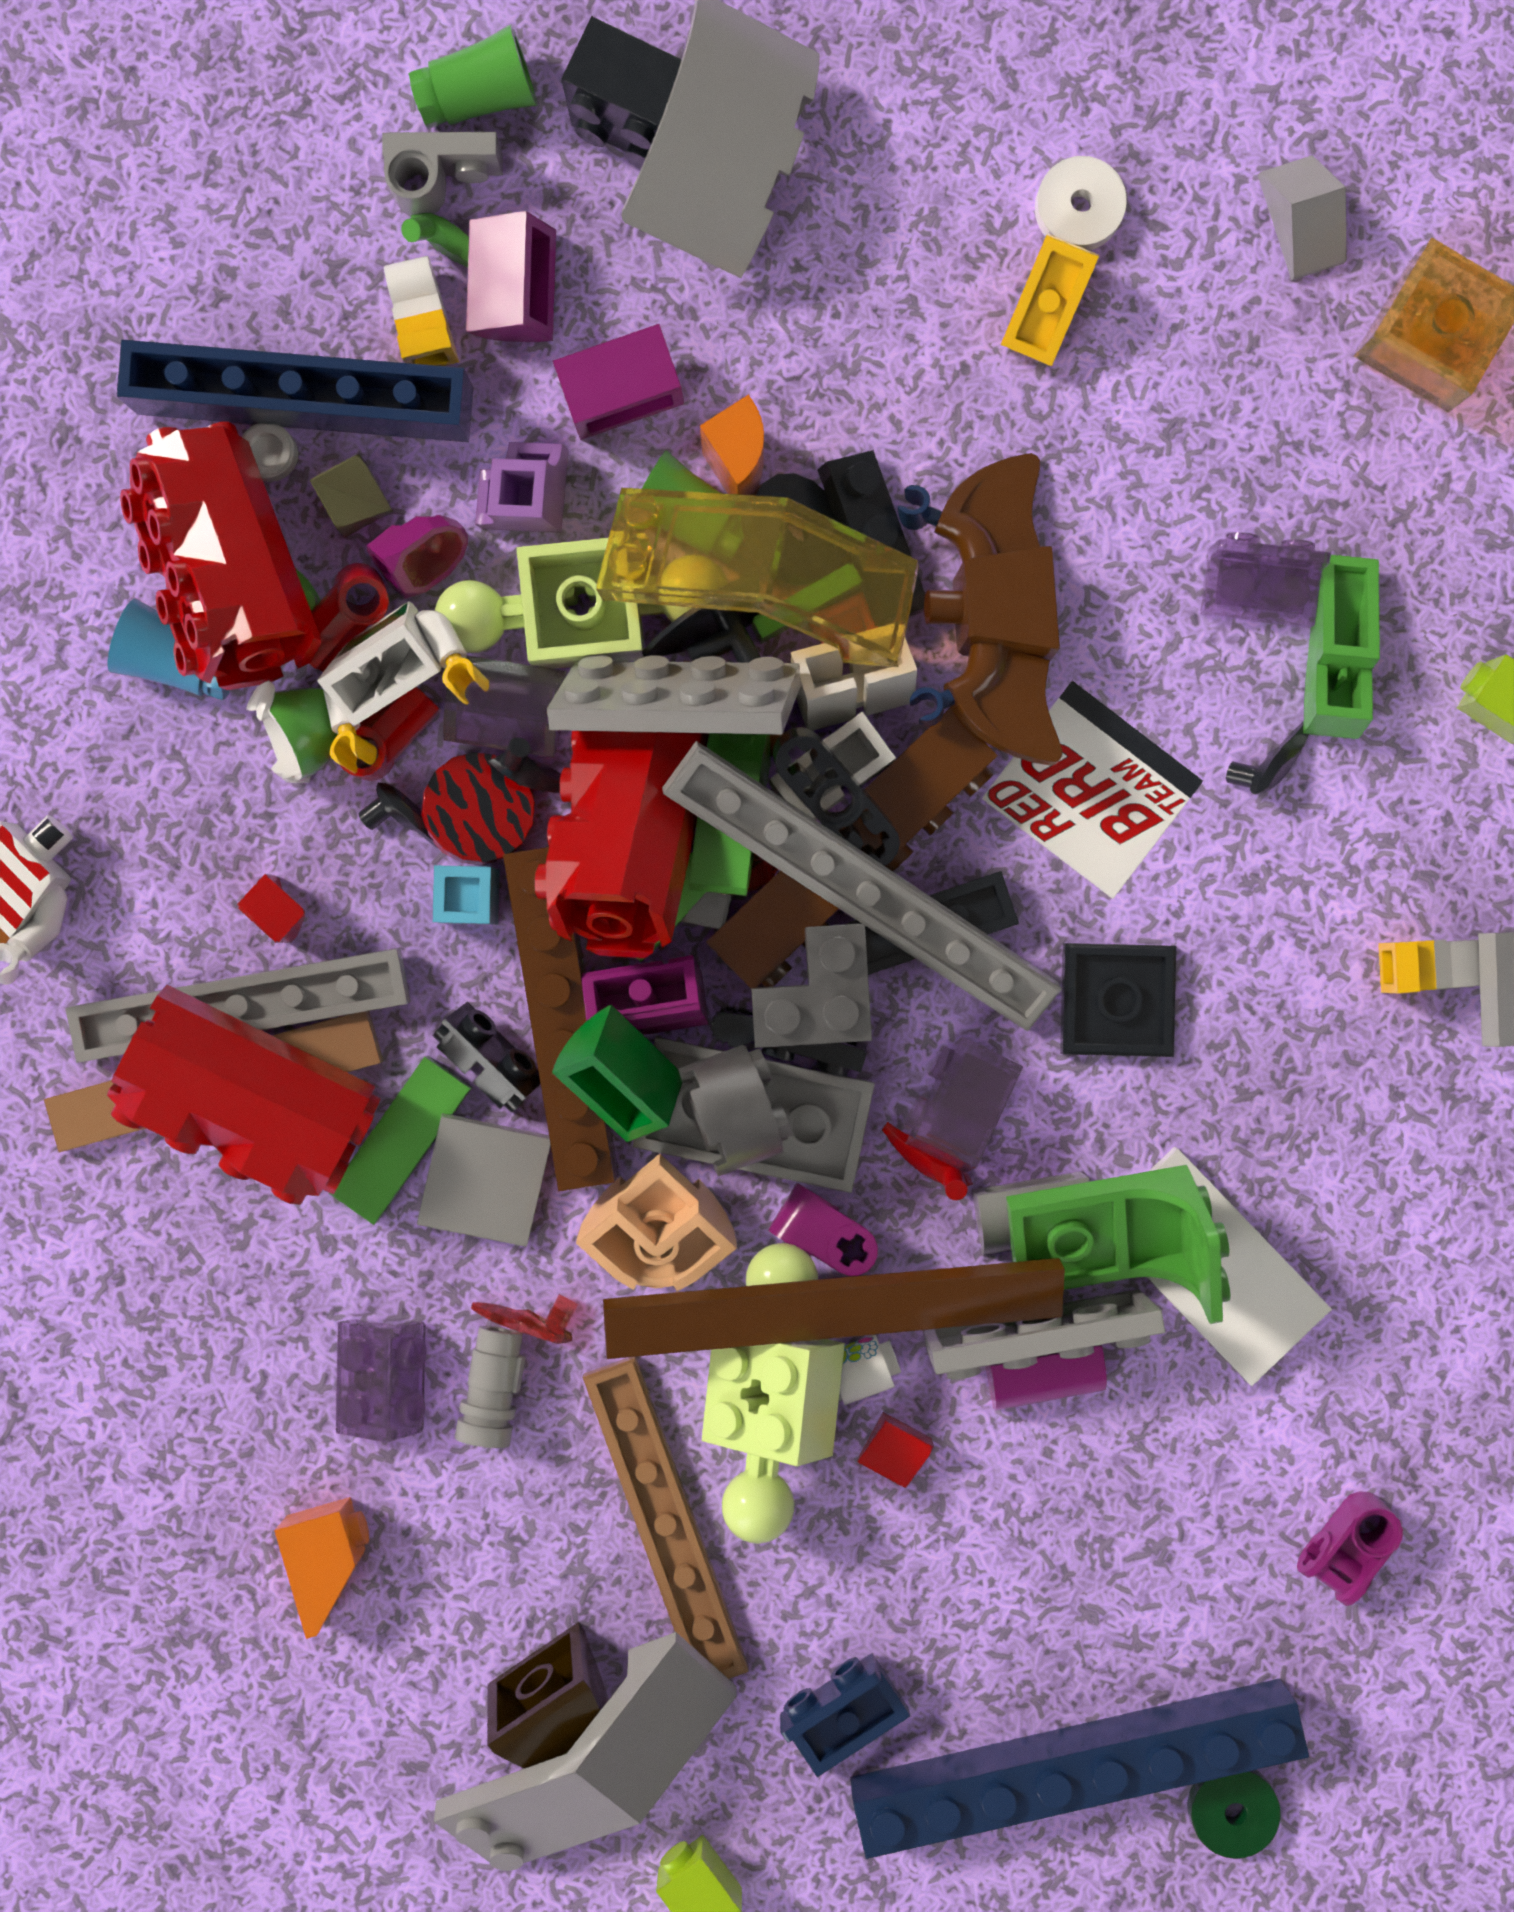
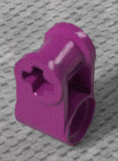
(818, 1226)
(1353, 1553)

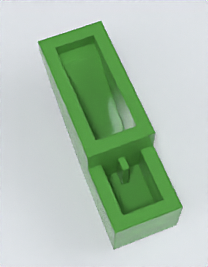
(1343, 649)

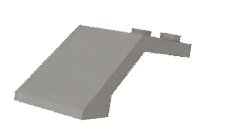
(609, 1772)

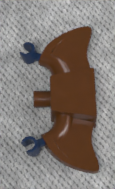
(999, 609)

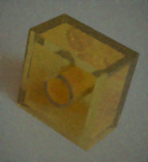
(1440, 326)

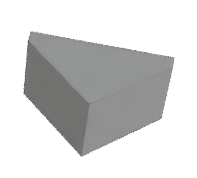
(1307, 215)

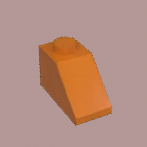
(320, 1556)

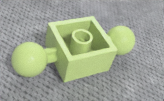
(549, 584)
(773, 1406)

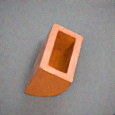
(735, 446)

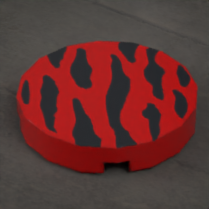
(476, 810)

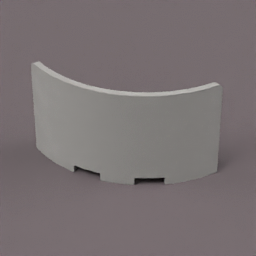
(724, 137)

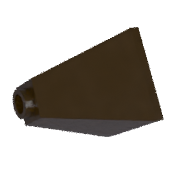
(545, 1701)

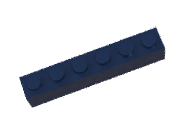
(295, 390)

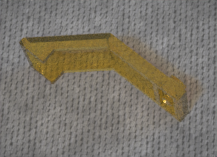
(764, 560)

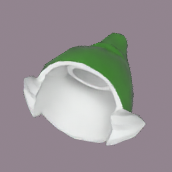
(297, 729)

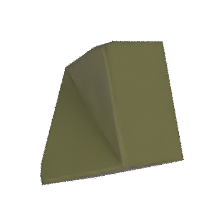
(351, 495)

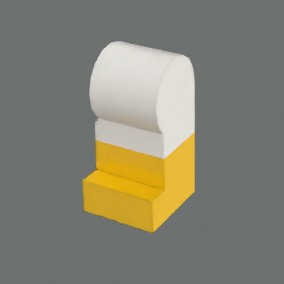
(419, 313)

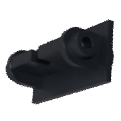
(471, 1038)

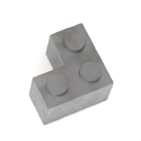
(832, 1004)

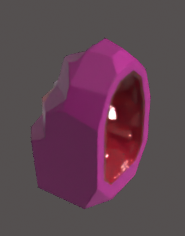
(419, 553)

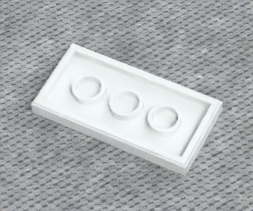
(1268, 1301)

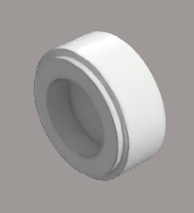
(273, 450)

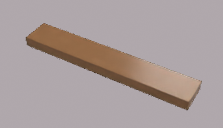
(86, 1117)
(663, 1514)

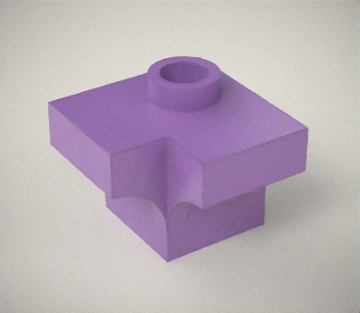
(524, 489)

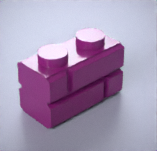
(650, 994)

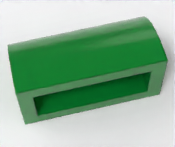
(619, 1075)

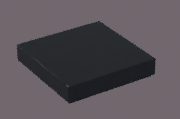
(1118, 1000)

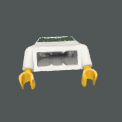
(384, 666)

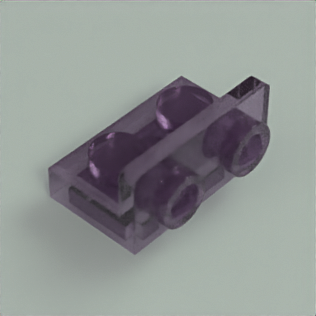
(1263, 580)

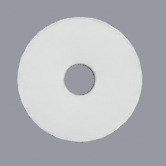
(1087, 179)

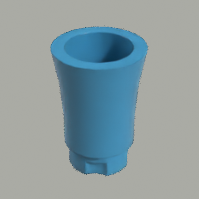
(145, 650)

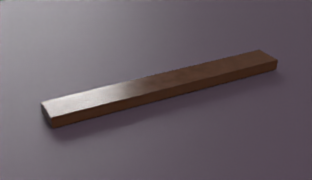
(832, 1308)

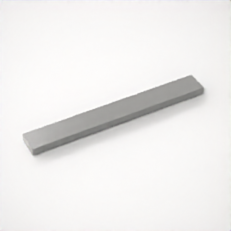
(859, 885)

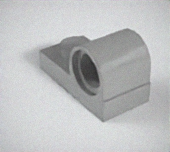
(436, 155)

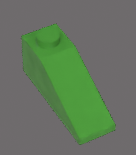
(718, 860)

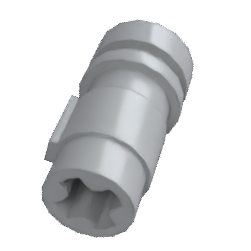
(492, 1380)

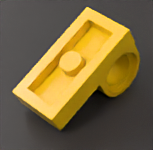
(1049, 299)

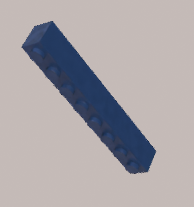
(1077, 1767)

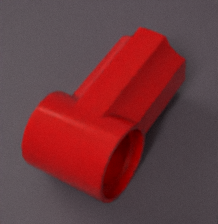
(342, 620)
(394, 730)

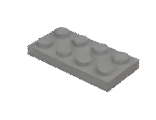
(676, 696)
(822, 1109)
(1118, 1317)

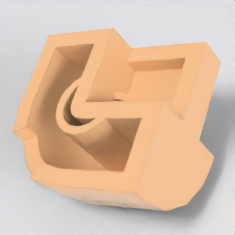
(657, 1229)

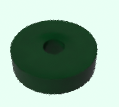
(1241, 1834)

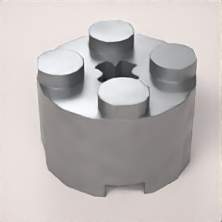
(735, 1109)

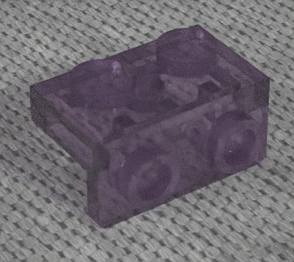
(380, 1379)

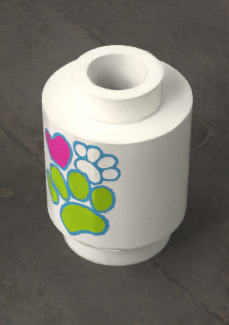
(867, 1369)

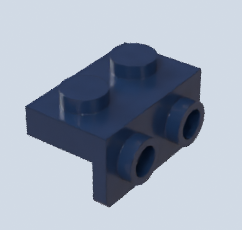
(842, 1713)

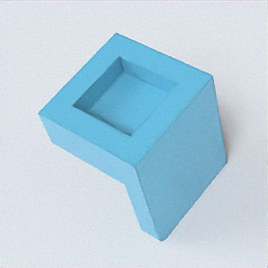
(466, 895)

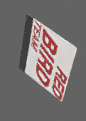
(1102, 798)

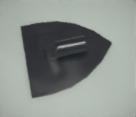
(705, 634)

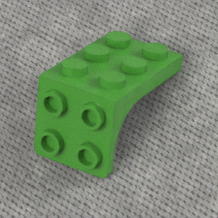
(1125, 1230)

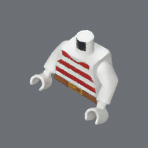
(30, 891)

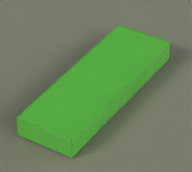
(400, 1140)

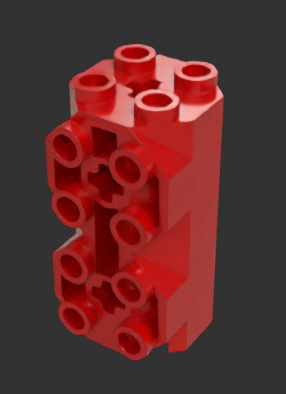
(222, 557)
(623, 848)
(244, 1092)

